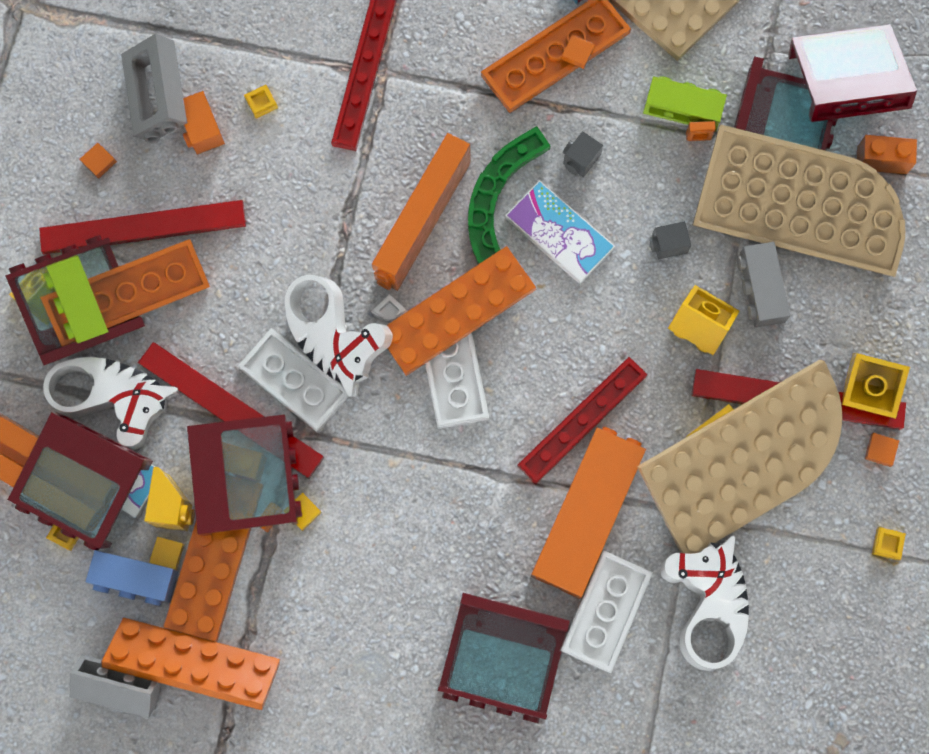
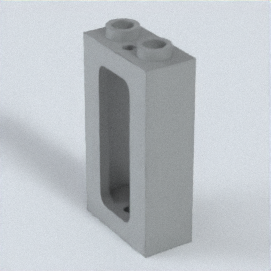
(171, 112)

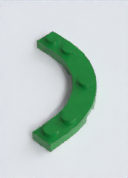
(490, 184)

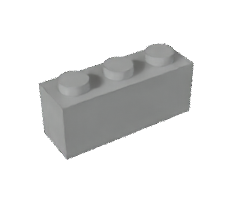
(763, 284)
(112, 688)

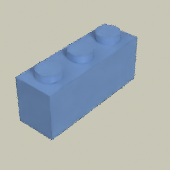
(131, 578)

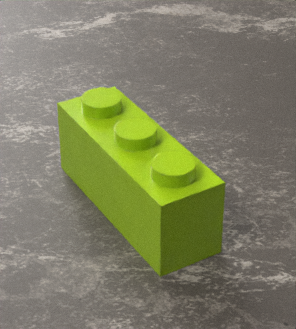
(683, 102)
(75, 299)

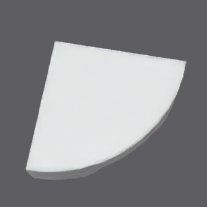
(388, 309)

